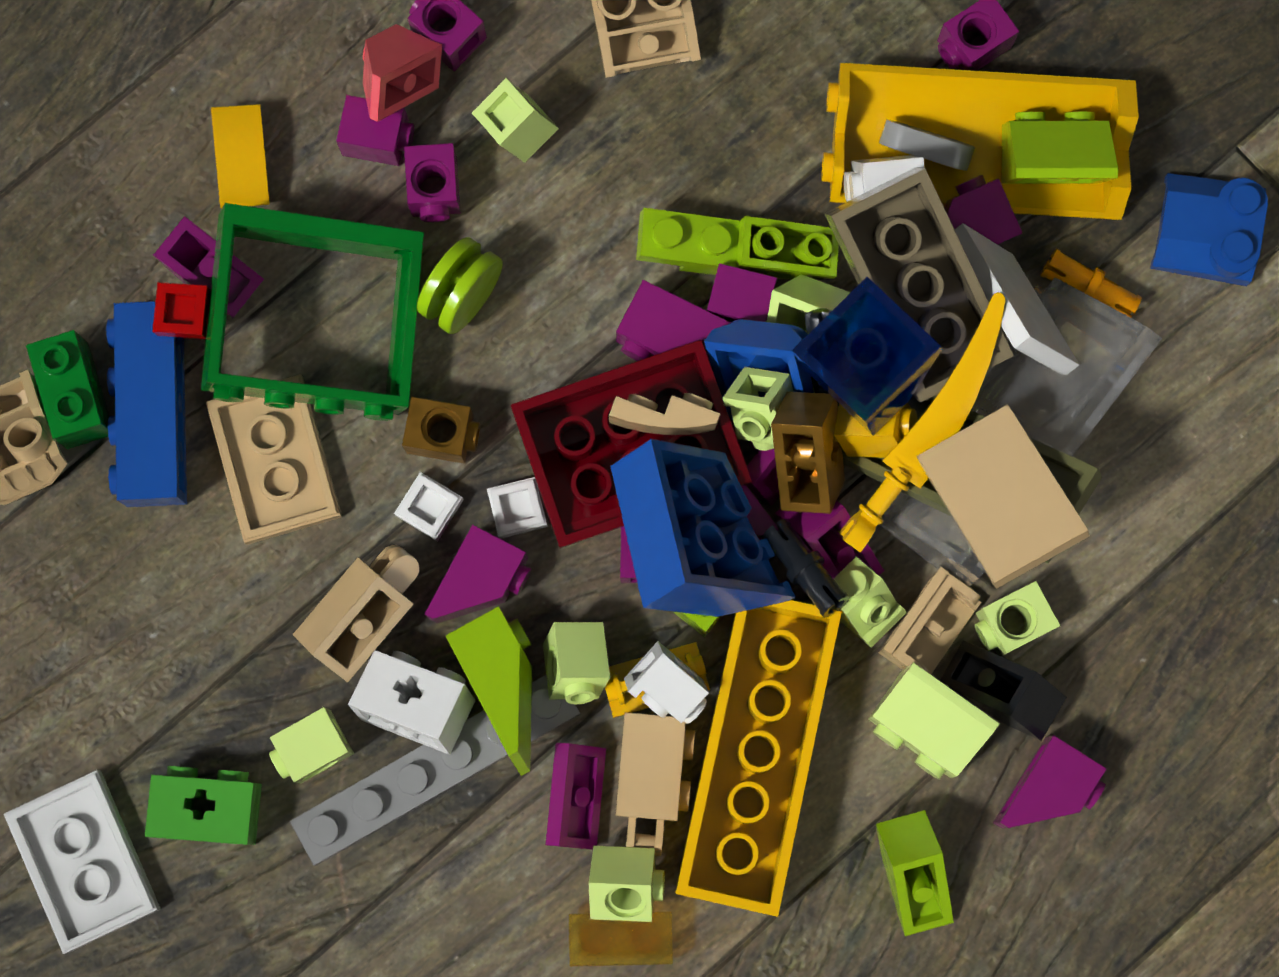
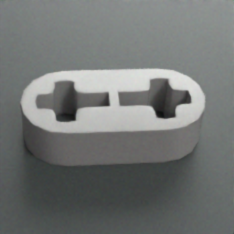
(926, 145)

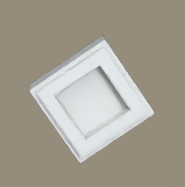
(428, 506)
(517, 507)

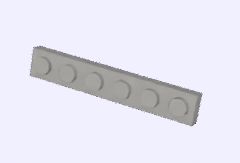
(416, 780)

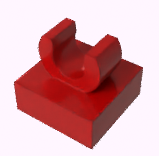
(181, 310)

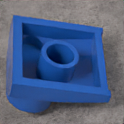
(1211, 228)
(758, 347)

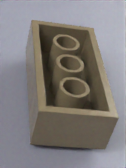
(914, 256)

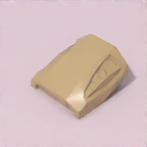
(644, 34)
(27, 451)

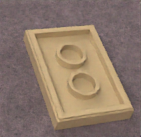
(273, 466)
(1002, 496)

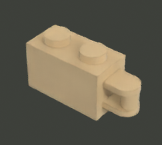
(359, 611)
(651, 774)

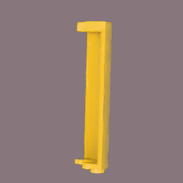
(972, 110)

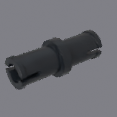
(805, 568)

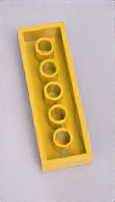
(758, 756)

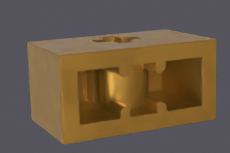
(807, 452)

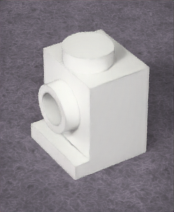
(667, 685)

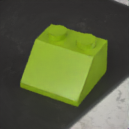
(1057, 150)

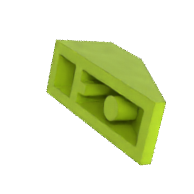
(501, 677)

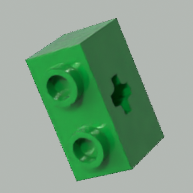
(69, 389)

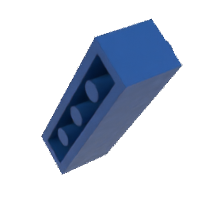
(148, 410)

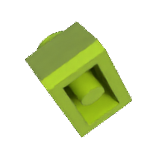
(915, 872)

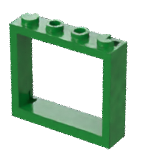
(326, 235)

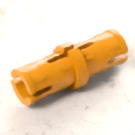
(1090, 282)

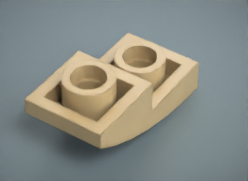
(681, 417)

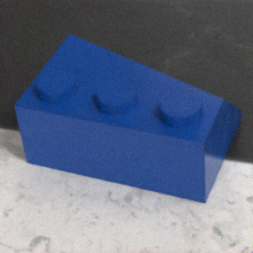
(693, 533)

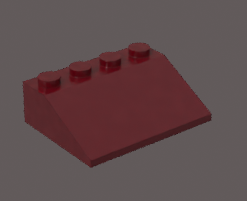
(575, 444)

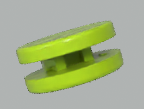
(459, 285)

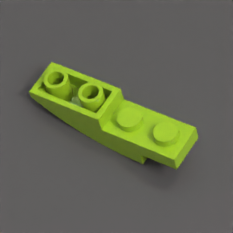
(750, 244)

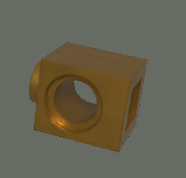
(424, 415)

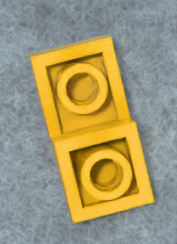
(240, 155)

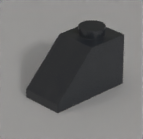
(1004, 689)

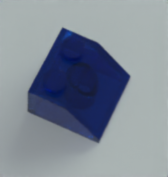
(868, 355)

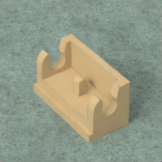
(931, 622)

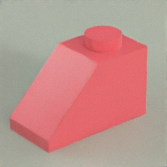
(398, 70)

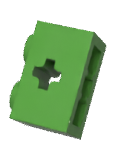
(173, 812)

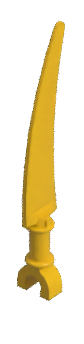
(938, 423)

